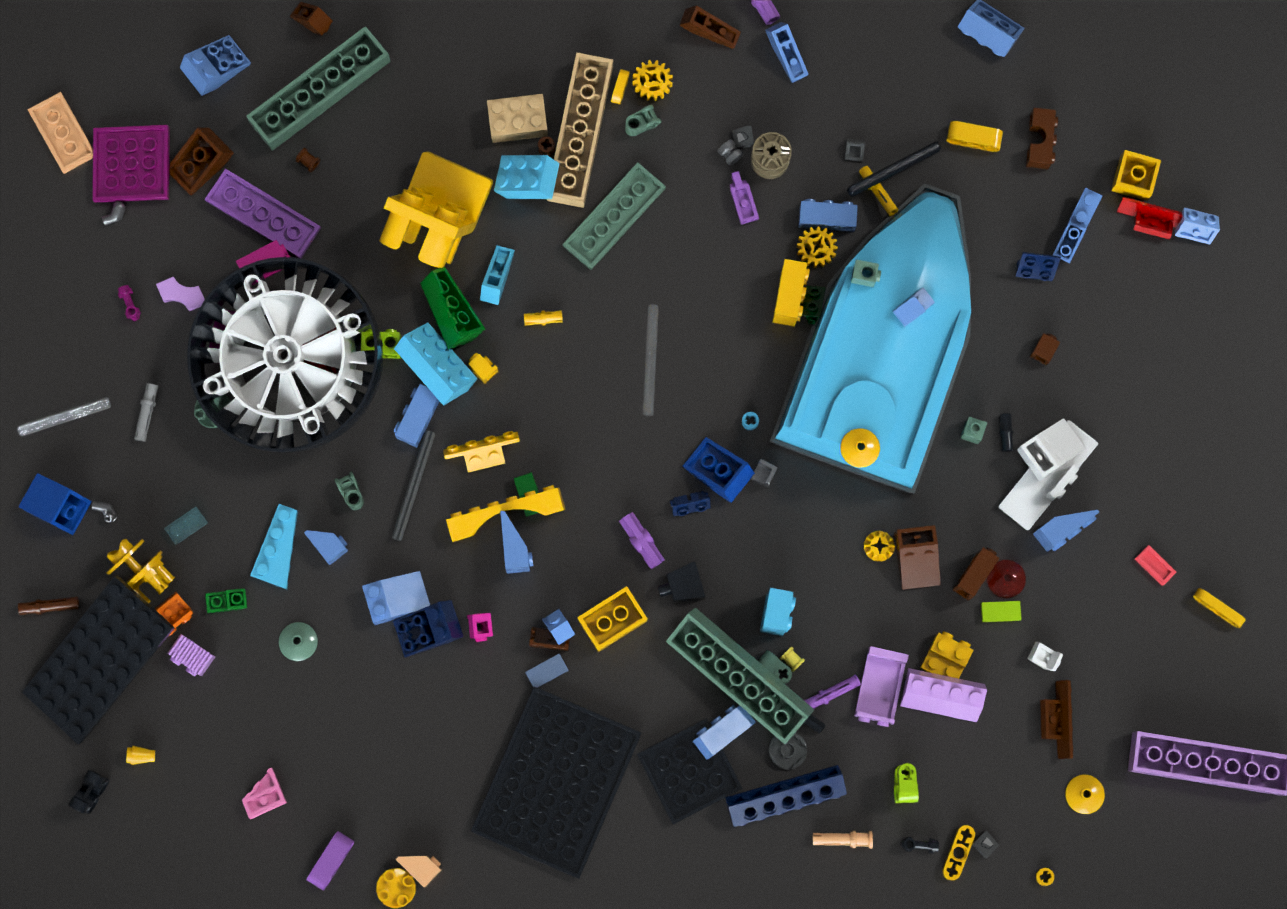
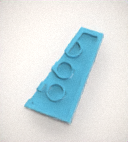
(275, 554)

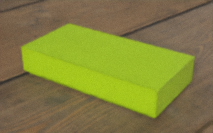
(1001, 611)

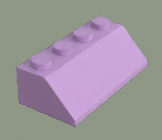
(943, 695)

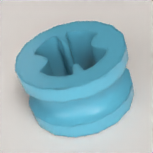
(751, 426)

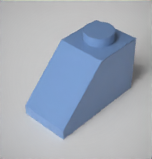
(328, 545)
(558, 626)

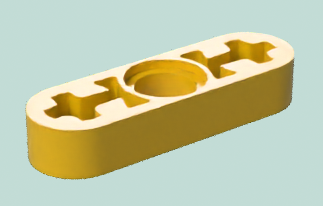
(1219, 608)
(958, 836)

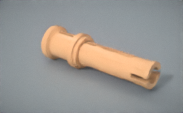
(848, 839)

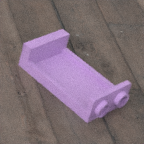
(880, 686)

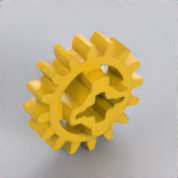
(654, 73)
(810, 243)

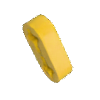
(620, 86)

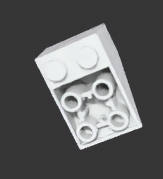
(1051, 449)

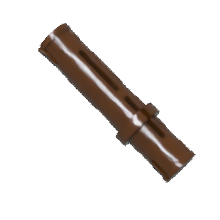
(48, 605)

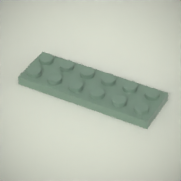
(614, 216)

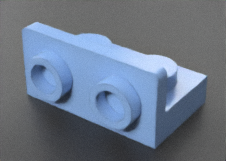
(1198, 226)

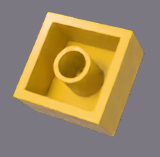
(1136, 175)

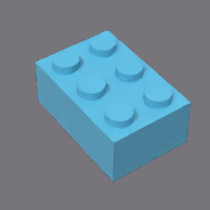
(526, 177)
(777, 611)

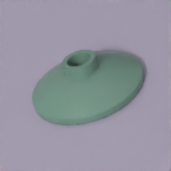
(302, 650)

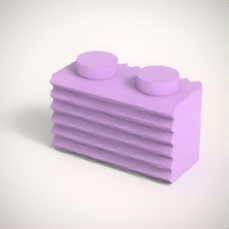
(191, 655)

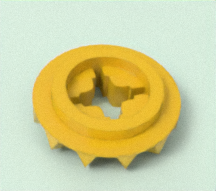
(872, 552)

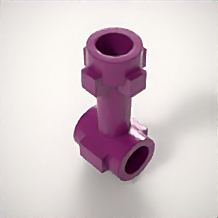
(131, 312)

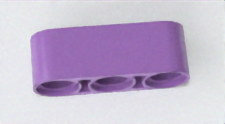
(330, 860)

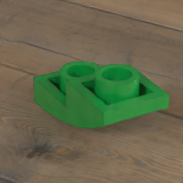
(524, 484)
(226, 600)

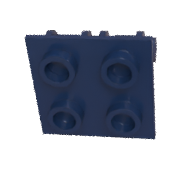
(1037, 266)

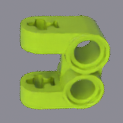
(905, 790)

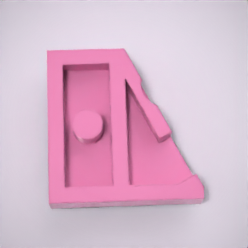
(264, 796)

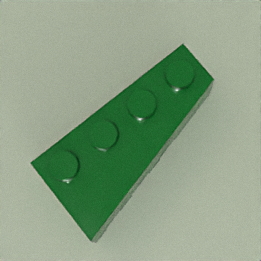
(451, 309)

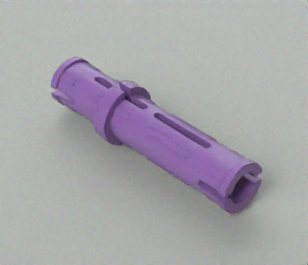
(825, 696)

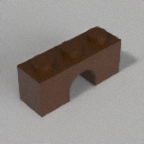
(1043, 122)

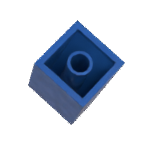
(55, 504)

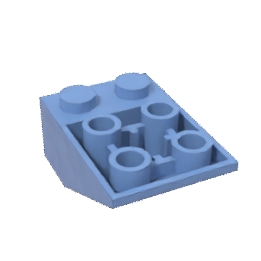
(214, 64)
(1055, 531)

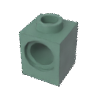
(858, 278)
(973, 430)

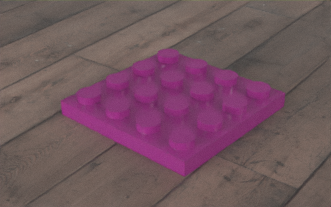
(131, 163)

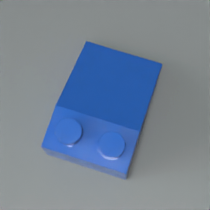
(719, 469)

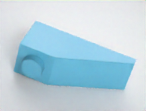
(496, 275)

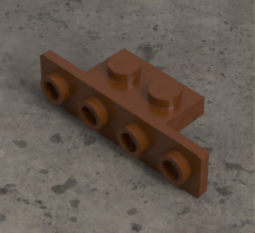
(1057, 719)

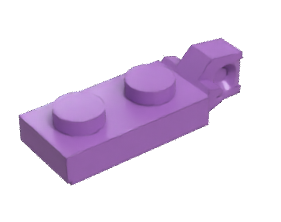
(743, 199)

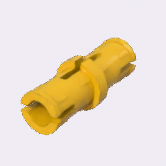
(543, 318)

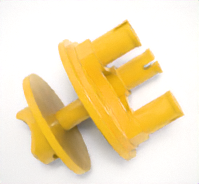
(150, 572)

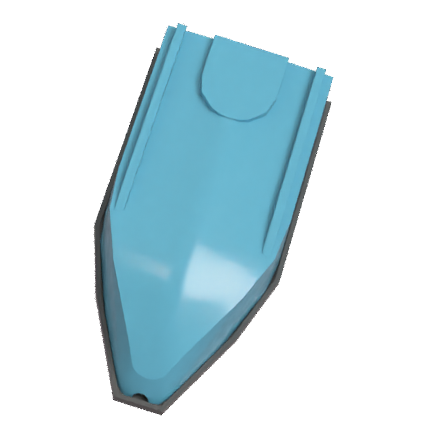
(870, 368)

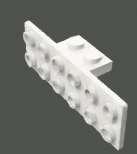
(1031, 498)

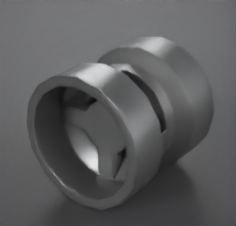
(730, 152)

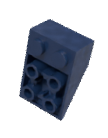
(428, 628)

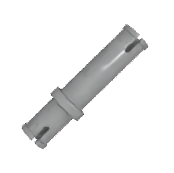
(146, 411)

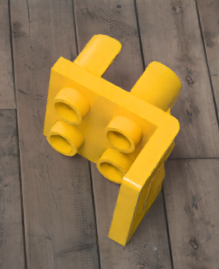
(442, 199)

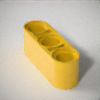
(974, 136)

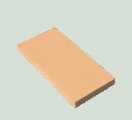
(62, 132)

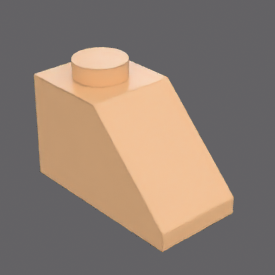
(421, 867)

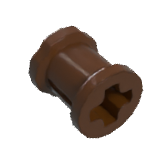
(546, 141)
(308, 159)

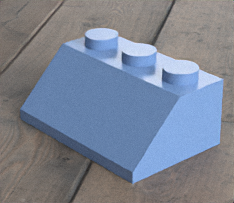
(990, 28)

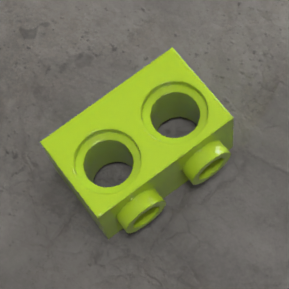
(389, 334)

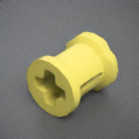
(792, 659)

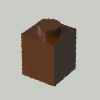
(1045, 348)

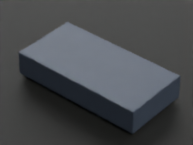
(547, 671)

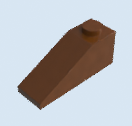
(709, 27)

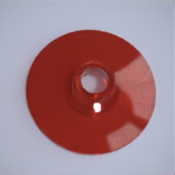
(999, 585)

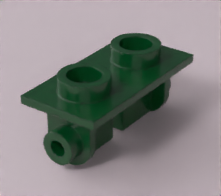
(813, 303)

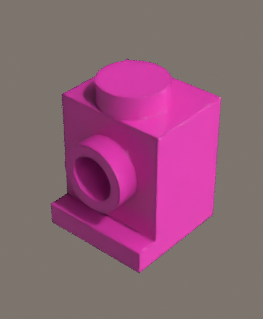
(484, 620)

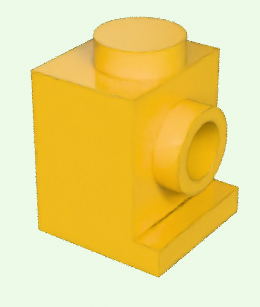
(482, 367)

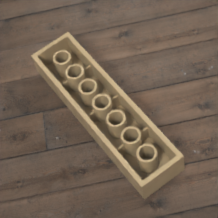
(581, 128)

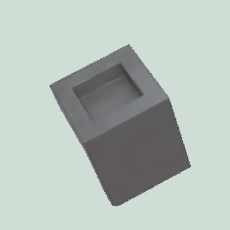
(764, 473)

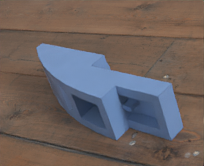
(1077, 225)

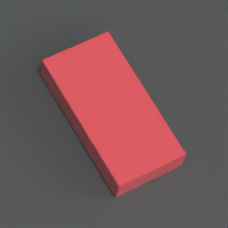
(1155, 565)

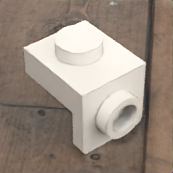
(1045, 657)

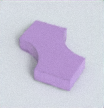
(173, 291)

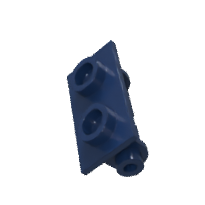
(699, 502)

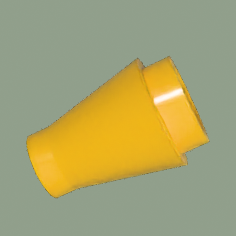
(139, 755)

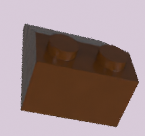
(199, 159)

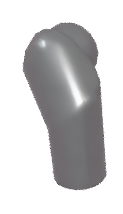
(116, 214)
(107, 510)

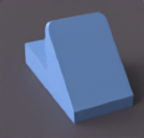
(913, 307)

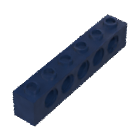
(777, 791)

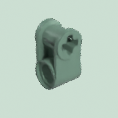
(645, 119)
(348, 488)
(775, 665)

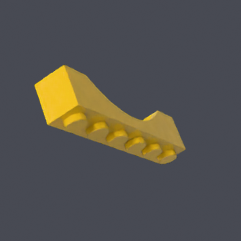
(466, 525)

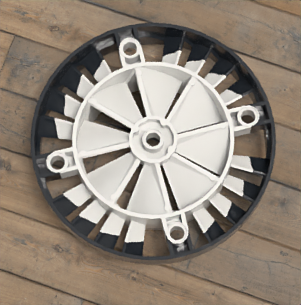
(291, 332)

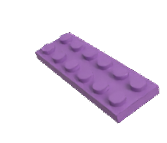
(262, 213)

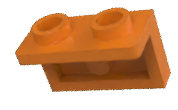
(175, 610)

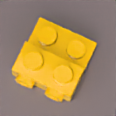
(947, 656)

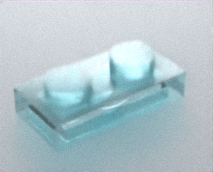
(186, 525)

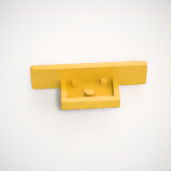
(482, 453)

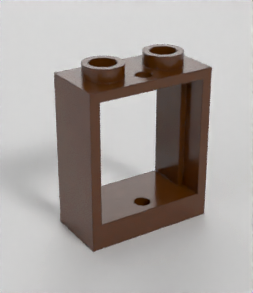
(976, 573)

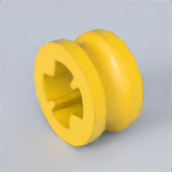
(1049, 881)

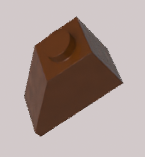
(312, 18)

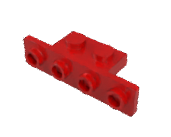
(1150, 218)

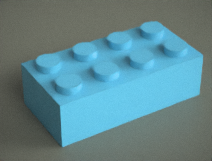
(435, 363)

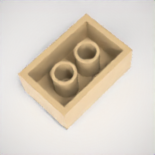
(517, 118)

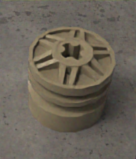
(771, 165)

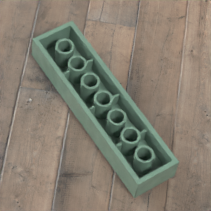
(318, 88)
(740, 675)

